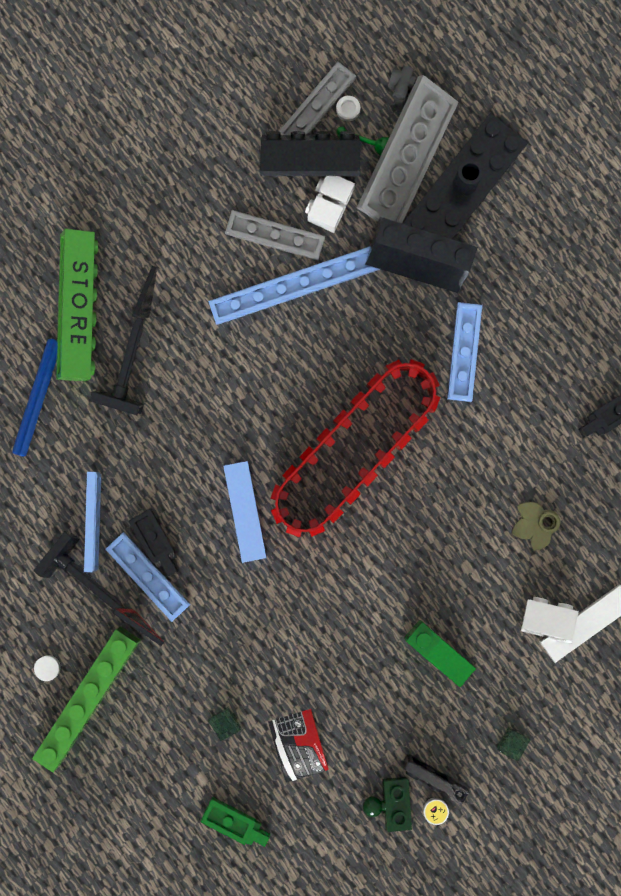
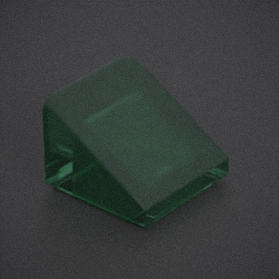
(224, 724)
(513, 744)

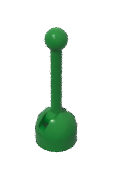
(379, 144)

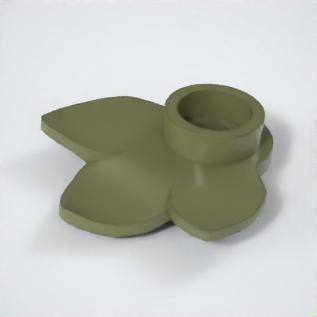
(532, 525)

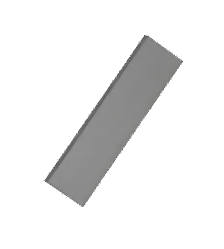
(320, 100)
(275, 235)

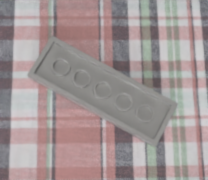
(408, 152)

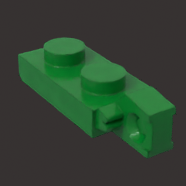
(234, 823)

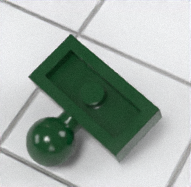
(394, 804)

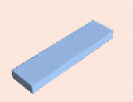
(464, 352)
(245, 511)
(92, 523)
(147, 576)

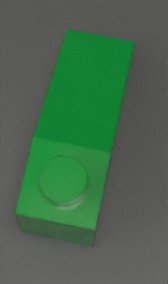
(439, 653)

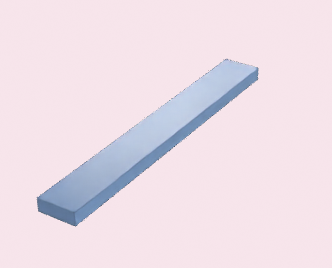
(290, 286)

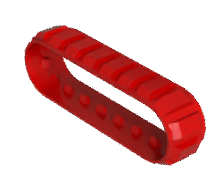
(415, 368)

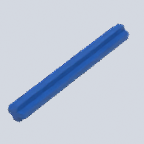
(36, 398)

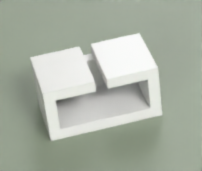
(330, 202)
(550, 620)

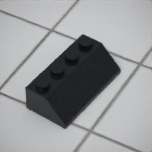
(310, 154)
(420, 255)

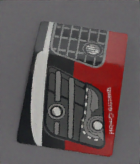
(298, 745)

